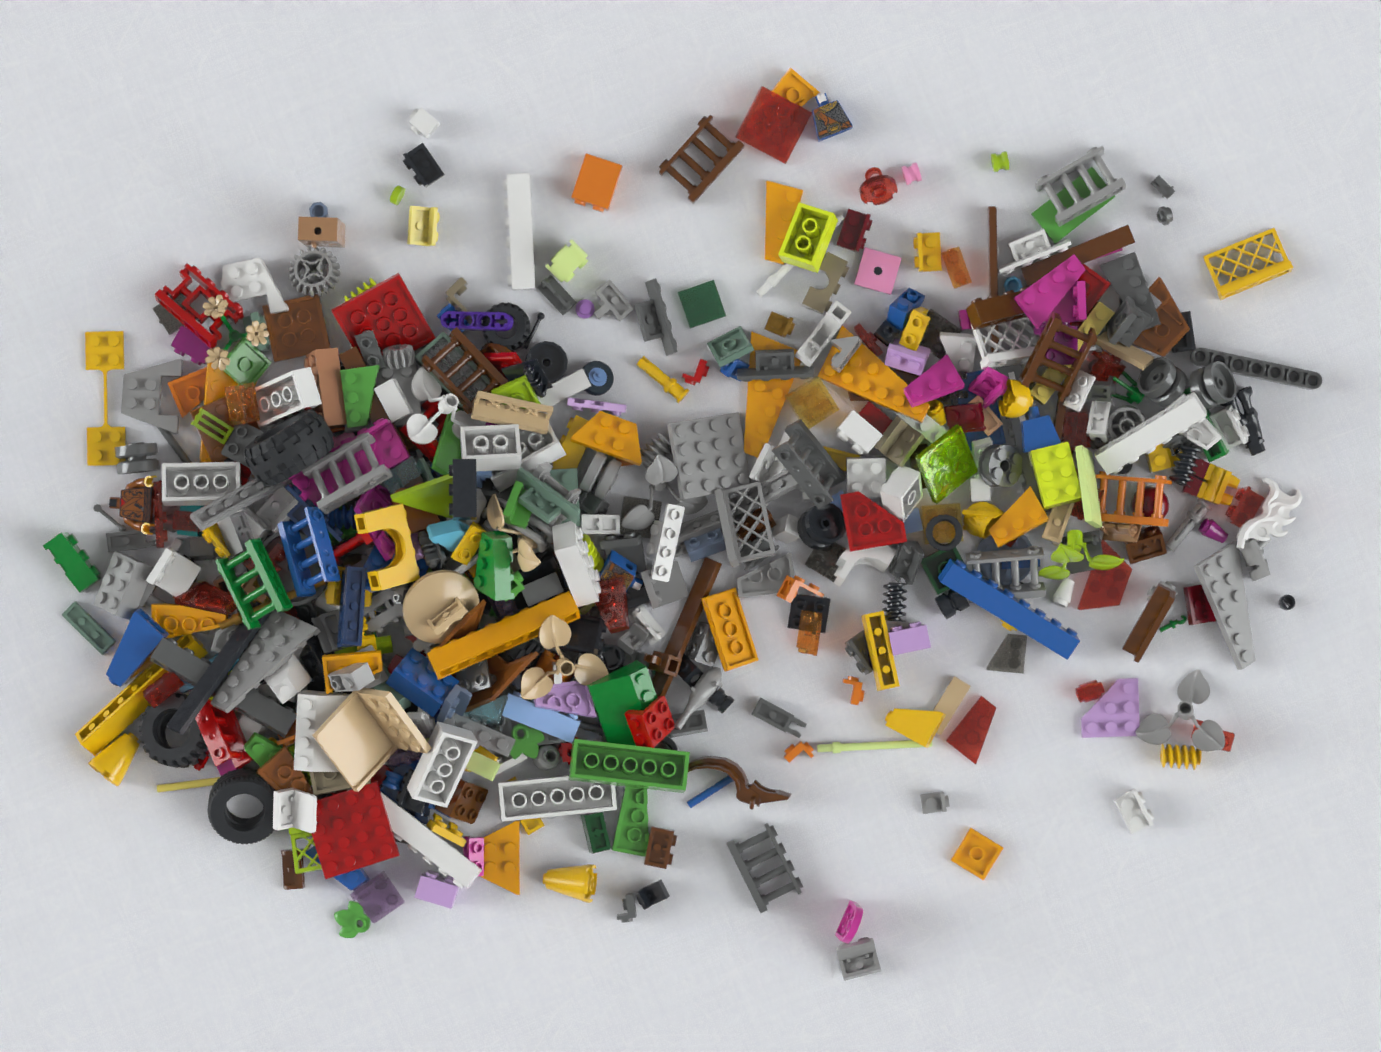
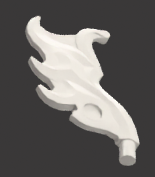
(1273, 516)

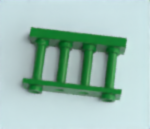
(269, 576)

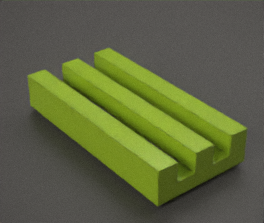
(199, 417)

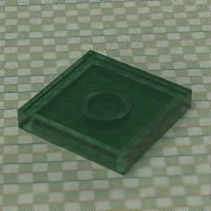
(701, 304)

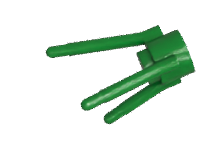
(1133, 392)

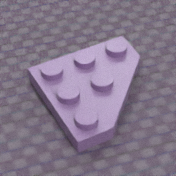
(1115, 712)

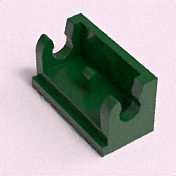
(595, 832)

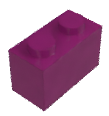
(188, 343)

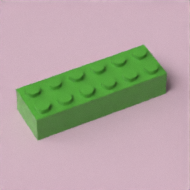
(629, 765)

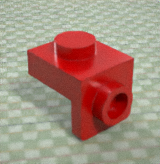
(702, 370)

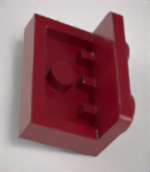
(1197, 605)

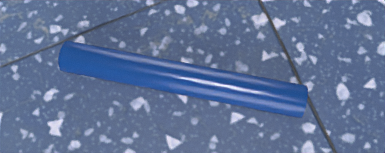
(710, 791)

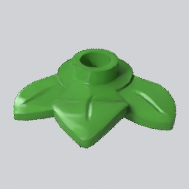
(527, 743)
(349, 920)

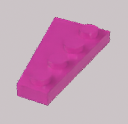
(1048, 291)

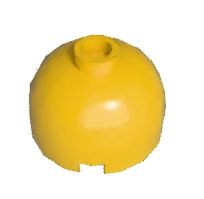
(1015, 400)

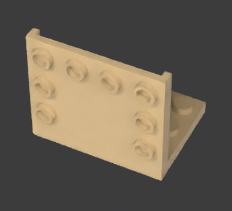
(366, 733)

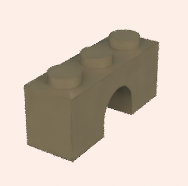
(818, 299)

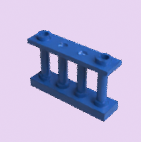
(296, 555)

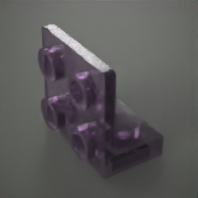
(378, 897)

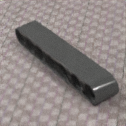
(1265, 368)

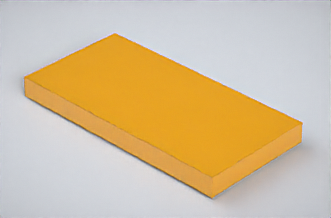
(729, 629)

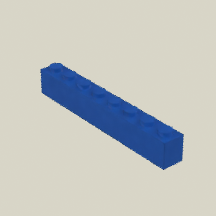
(1008, 608)

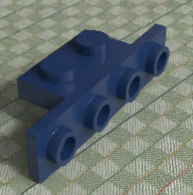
(297, 513)

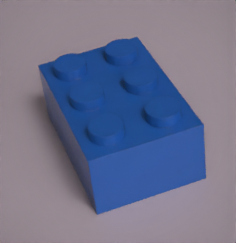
(418, 682)

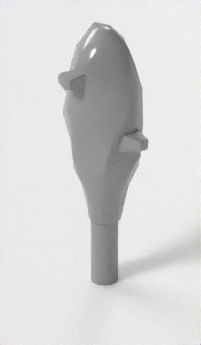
(701, 693)

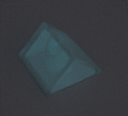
(490, 712)

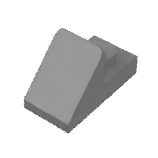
(848, 347)

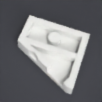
(960, 349)

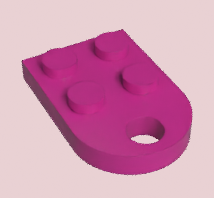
(850, 922)

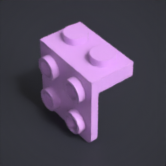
(906, 359)

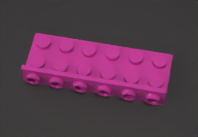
(387, 450)

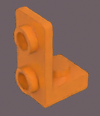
(791, 585)

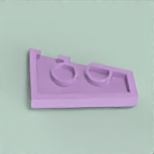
(568, 698)

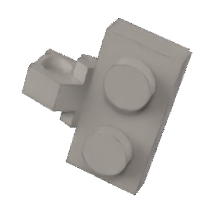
(612, 302)

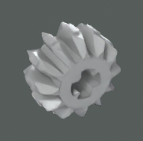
(399, 356)

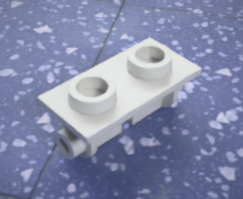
(644, 619)

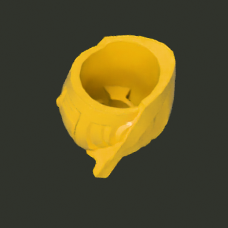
(980, 518)

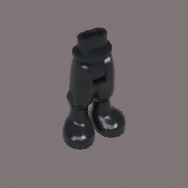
(1249, 419)

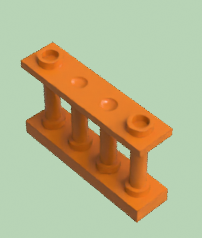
(1138, 517)

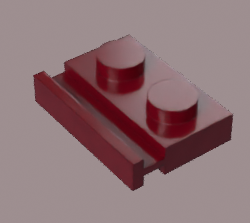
(968, 416)

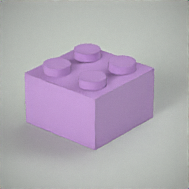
(909, 639)
(437, 889)

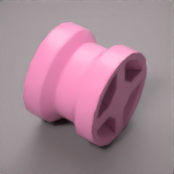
(911, 173)

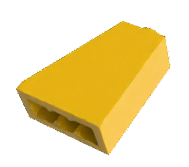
(915, 724)

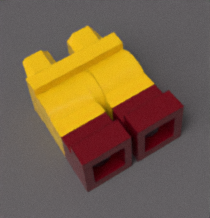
(1216, 482)

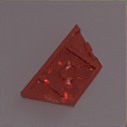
(1105, 587)

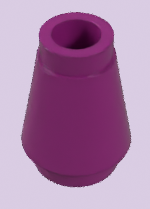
(1212, 530)

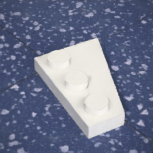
(1203, 433)

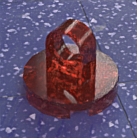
(877, 188)

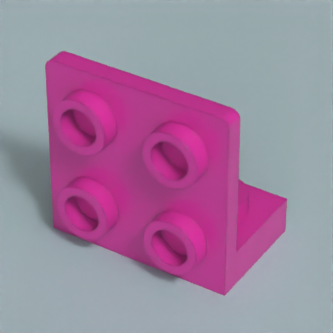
(1073, 305)

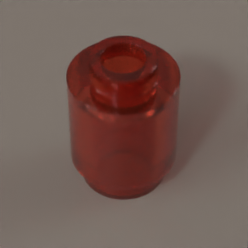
(1089, 691)

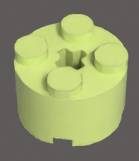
(566, 261)

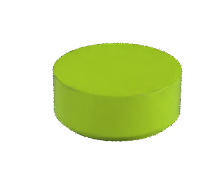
(397, 195)

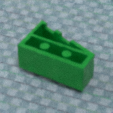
(73, 561)
(493, 565)

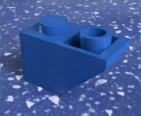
(902, 307)

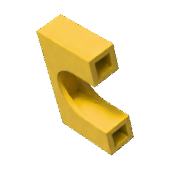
(403, 566)

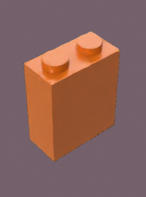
(596, 183)

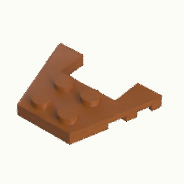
(1172, 327)

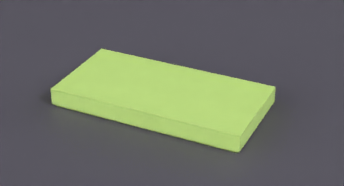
(1088, 486)

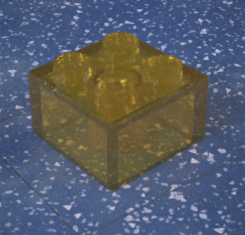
(812, 402)
(943, 531)

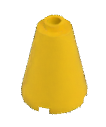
(116, 758)
(572, 881)

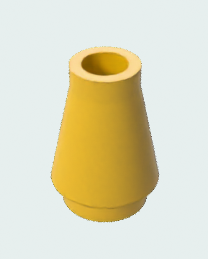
(937, 412)

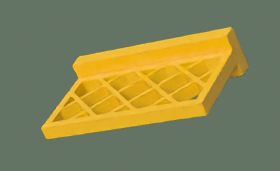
(1255, 278)

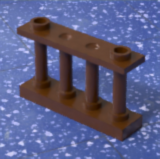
(719, 162)
(1046, 342)
(471, 353)

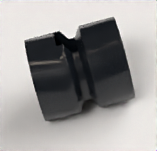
(950, 603)
(612, 656)

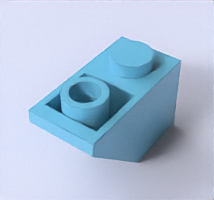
(447, 533)

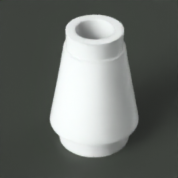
(1063, 594)

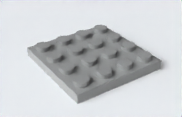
(708, 454)

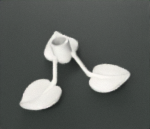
(418, 426)

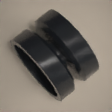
(556, 355)
(821, 526)

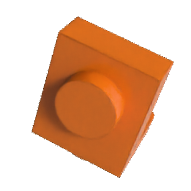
(857, 693)
(792, 751)

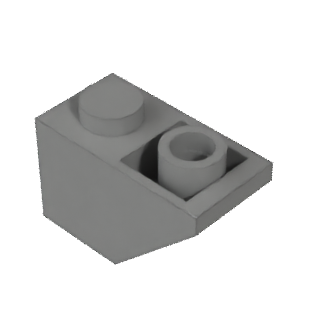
(351, 677)

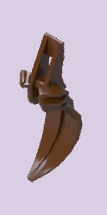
(746, 793)

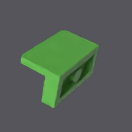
(514, 512)

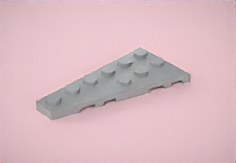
(1225, 590)
(266, 653)

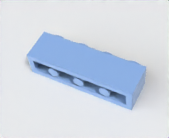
(542, 719)

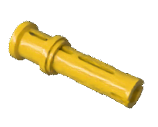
(670, 385)

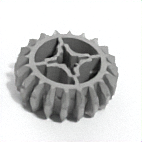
(322, 259)

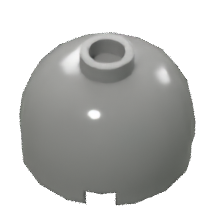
(1124, 419)

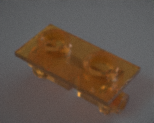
(956, 267)

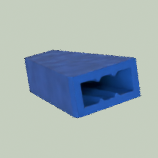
(135, 647)

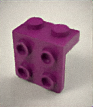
(1061, 338)

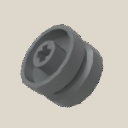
(1162, 382)
(1213, 384)
(136, 457)

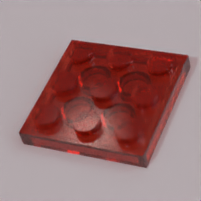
(773, 124)

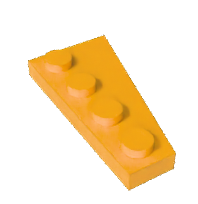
(184, 620)

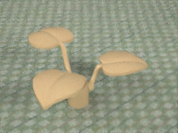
(526, 558)
(553, 634)

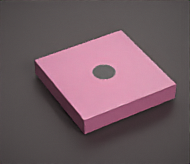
(877, 271)

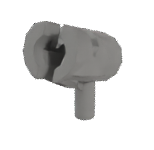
(1254, 558)

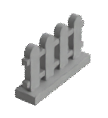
(382, 598)

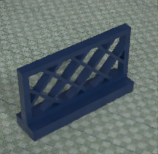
(351, 607)

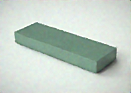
(89, 628)

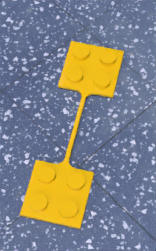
(104, 352)

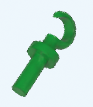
(1172, 623)

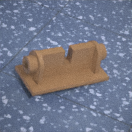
(1120, 532)

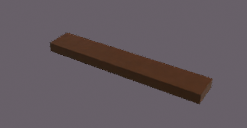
(1084, 252)

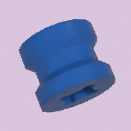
(392, 780)

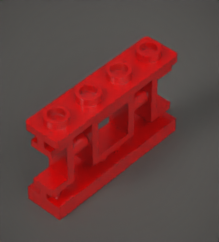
(188, 314)

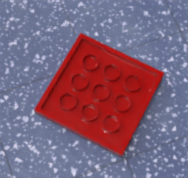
(388, 312)
(353, 831)

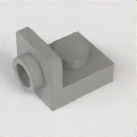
(934, 802)

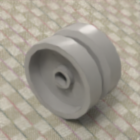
(600, 475)

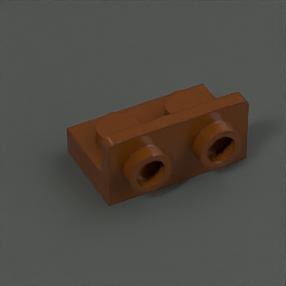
(1149, 545)
(659, 847)

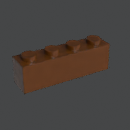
(995, 310)

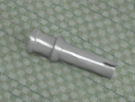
(1192, 515)

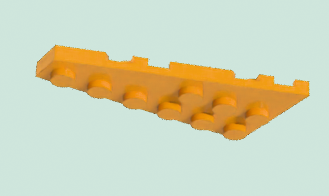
(763, 399)

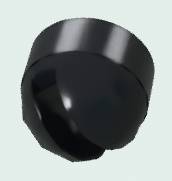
(1289, 600)

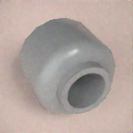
(547, 757)

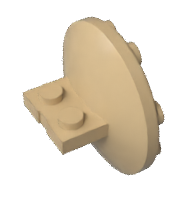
(438, 604)

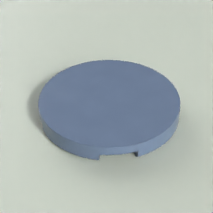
(1005, 574)

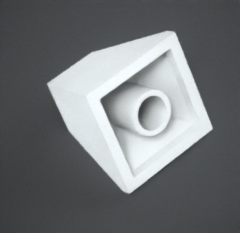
(288, 679)

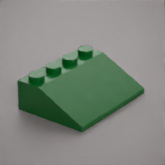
(617, 693)

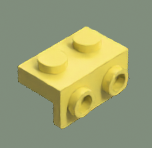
(423, 226)

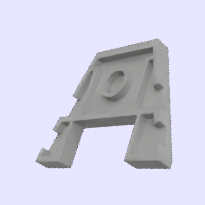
(143, 394)

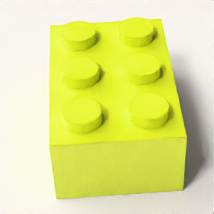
(808, 237)
(1056, 475)

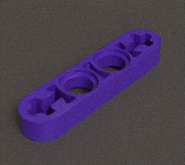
(477, 321)

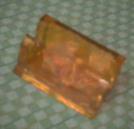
(809, 632)

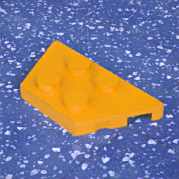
(610, 436)
(503, 857)

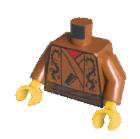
(136, 504)

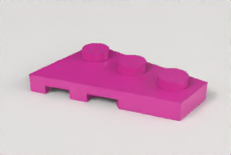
(934, 383)

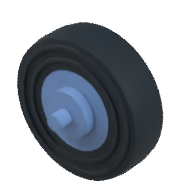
(599, 376)

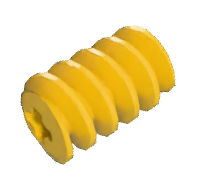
(1180, 756)

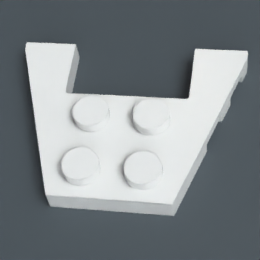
(251, 280)

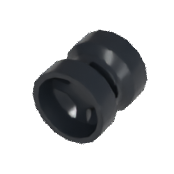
(721, 700)

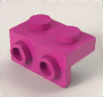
(989, 385)
(475, 851)

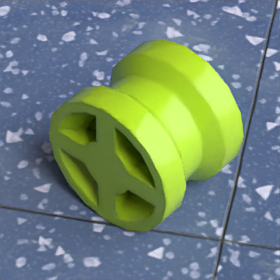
(999, 161)

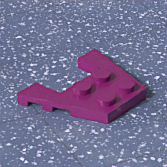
(371, 500)

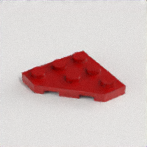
(869, 523)

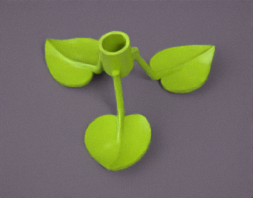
(1071, 553)

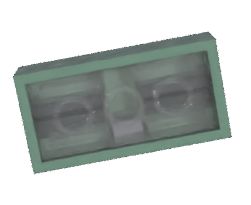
(449, 360)

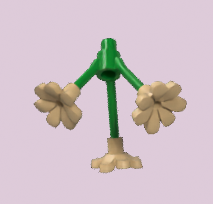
(255, 333)

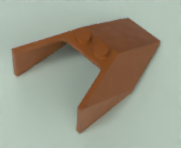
(504, 671)

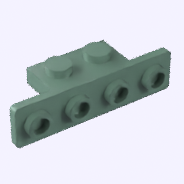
(543, 500)

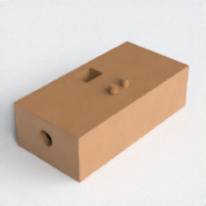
(321, 232)

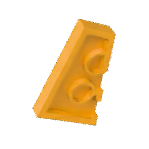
(334, 662)

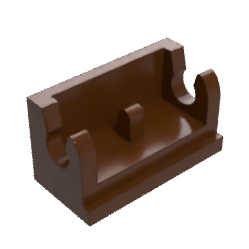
(290, 878)

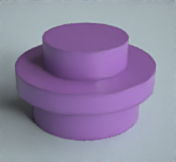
(585, 309)

